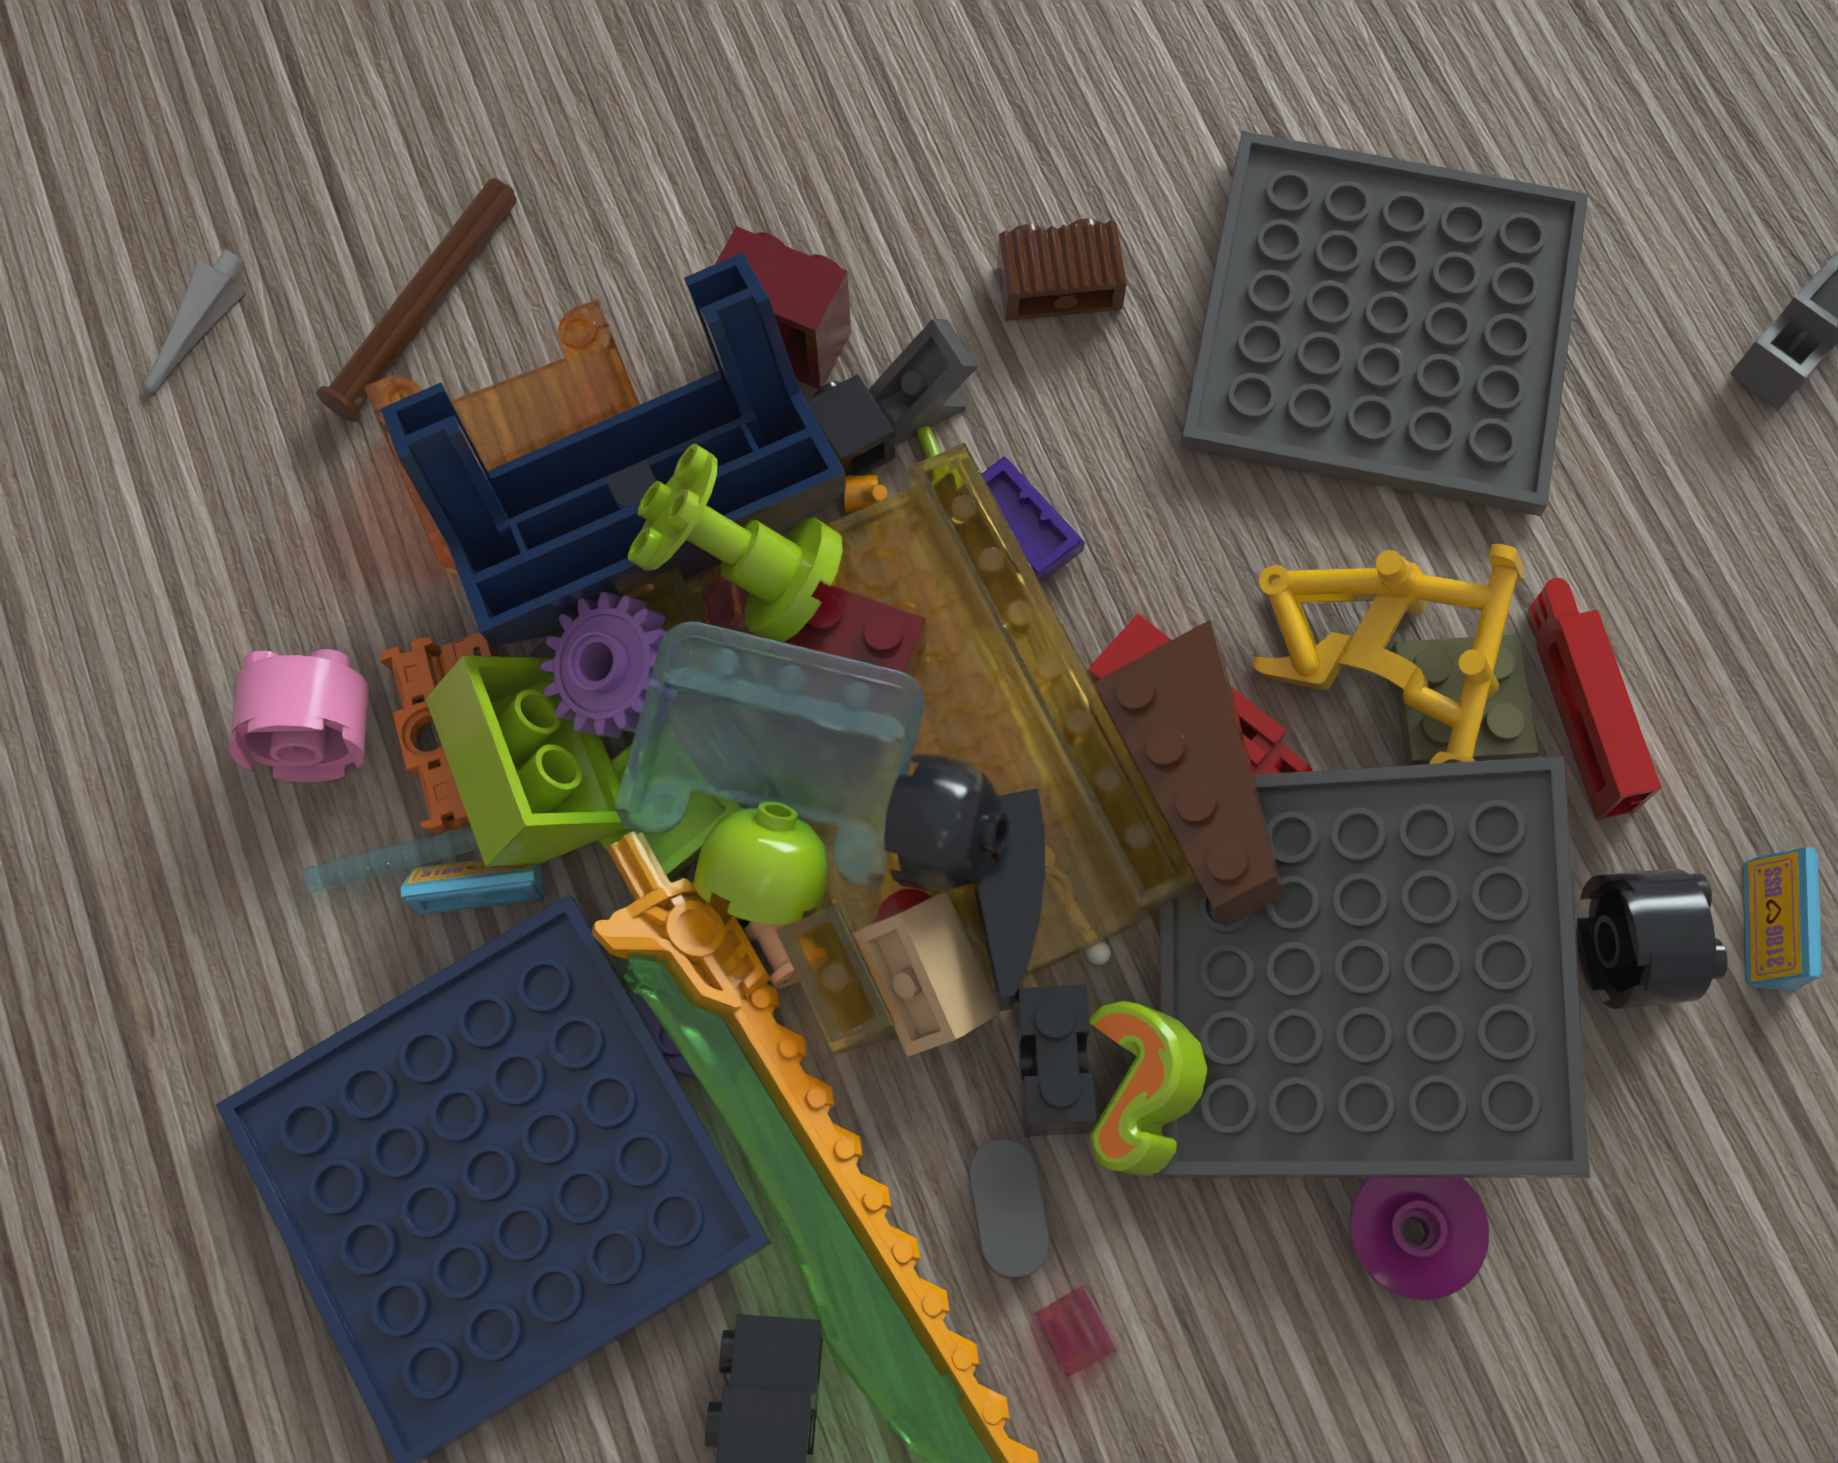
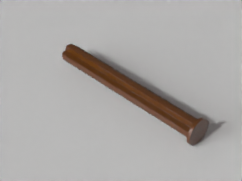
(418, 300)

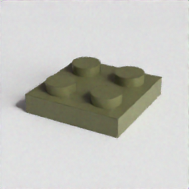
(1507, 719)

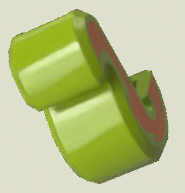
(1155, 1091)

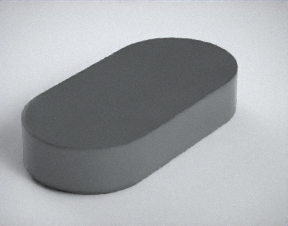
(1009, 1208)

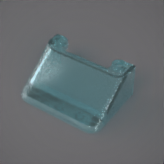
(772, 726)

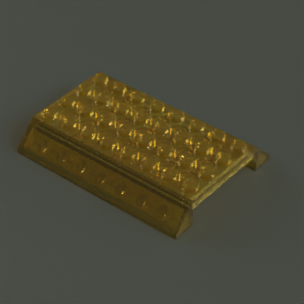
(996, 694)

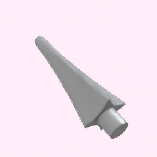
(205, 302)

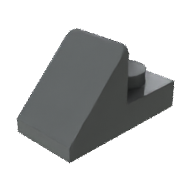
(924, 381)

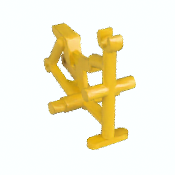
(1395, 589)

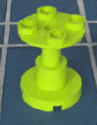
(771, 567)

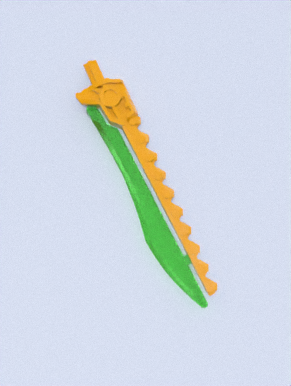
(704, 974)

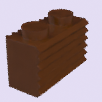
(1061, 269)

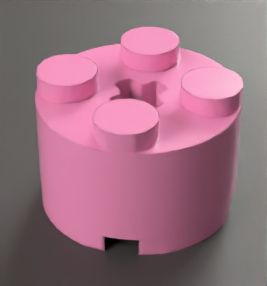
(299, 715)

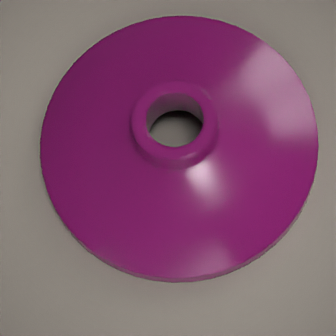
(1452, 1243)

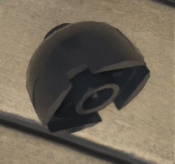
(943, 824)

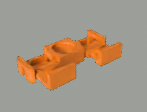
(416, 676)

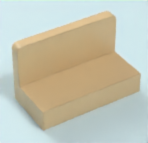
(927, 974)

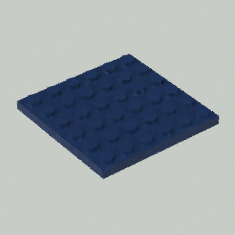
(490, 1181)

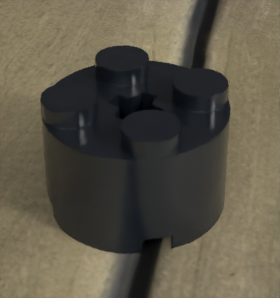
(1649, 938)

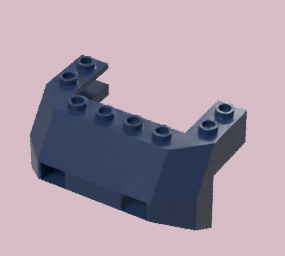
(567, 513)

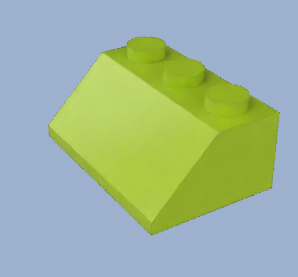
(519, 768)

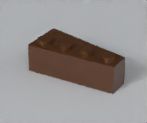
(1193, 755)

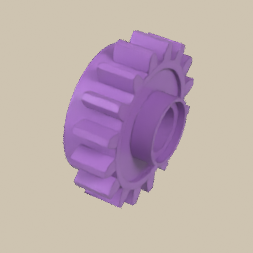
(604, 663)

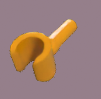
(862, 492)

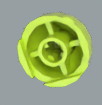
(764, 865)

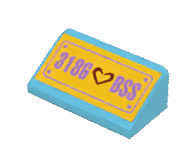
(471, 886)
(1782, 920)

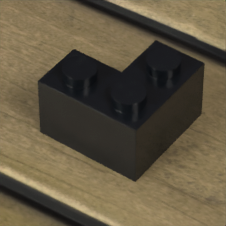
(771, 1394)

